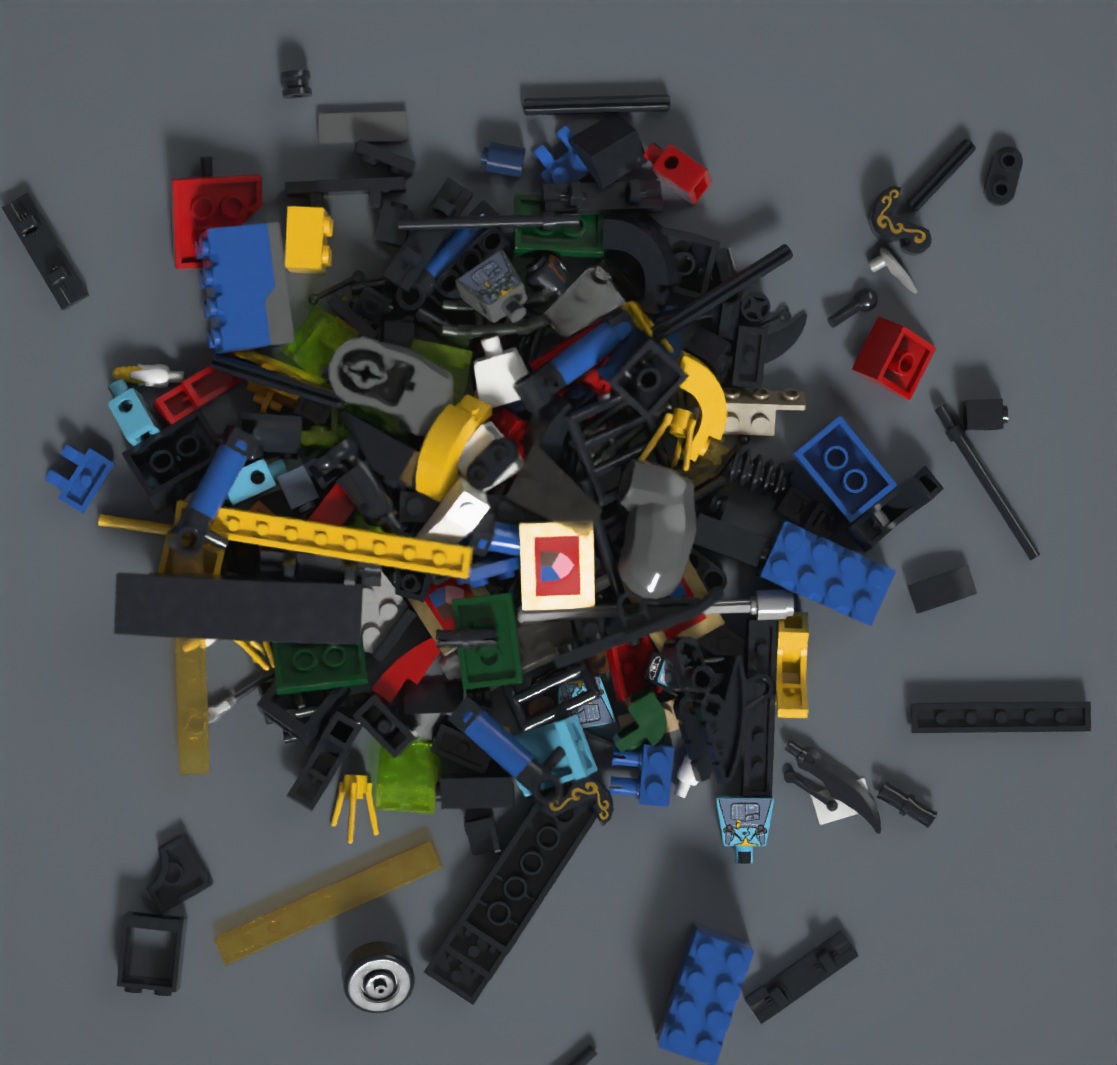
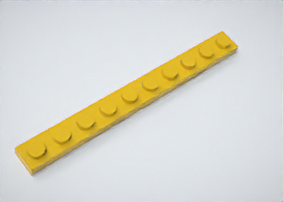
(340, 541)

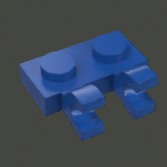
(564, 170)
(86, 480)

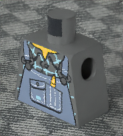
(494, 289)

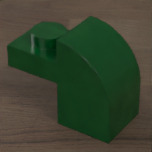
(649, 720)

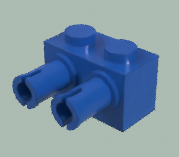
(655, 777)

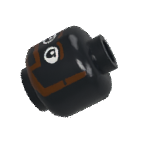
(547, 274)

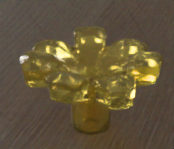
(714, 454)

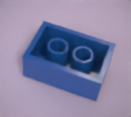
(844, 469)

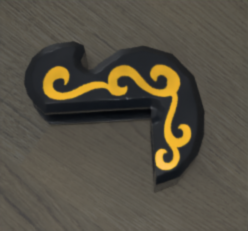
(893, 229)
(579, 792)

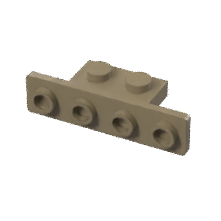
(755, 410)

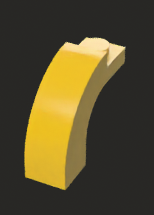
(710, 399)
(444, 445)
(791, 666)

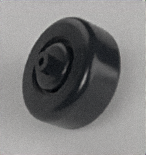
(378, 977)

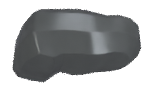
(392, 381)
(657, 527)

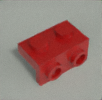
(626, 666)

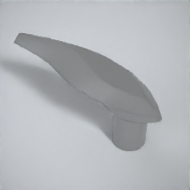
(895, 268)

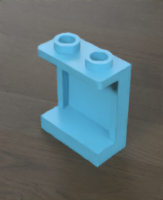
(570, 736)

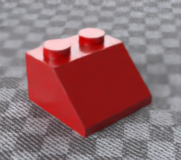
(894, 358)

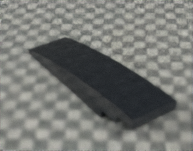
(237, 608)
(508, 899)

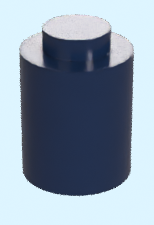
(504, 159)

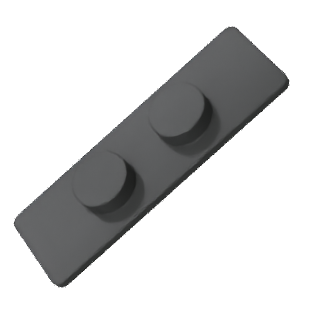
(363, 126)

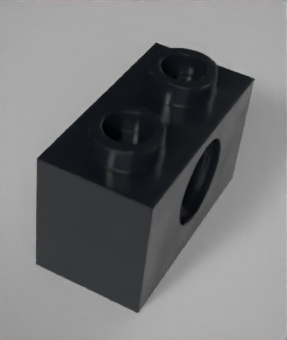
(386, 725)

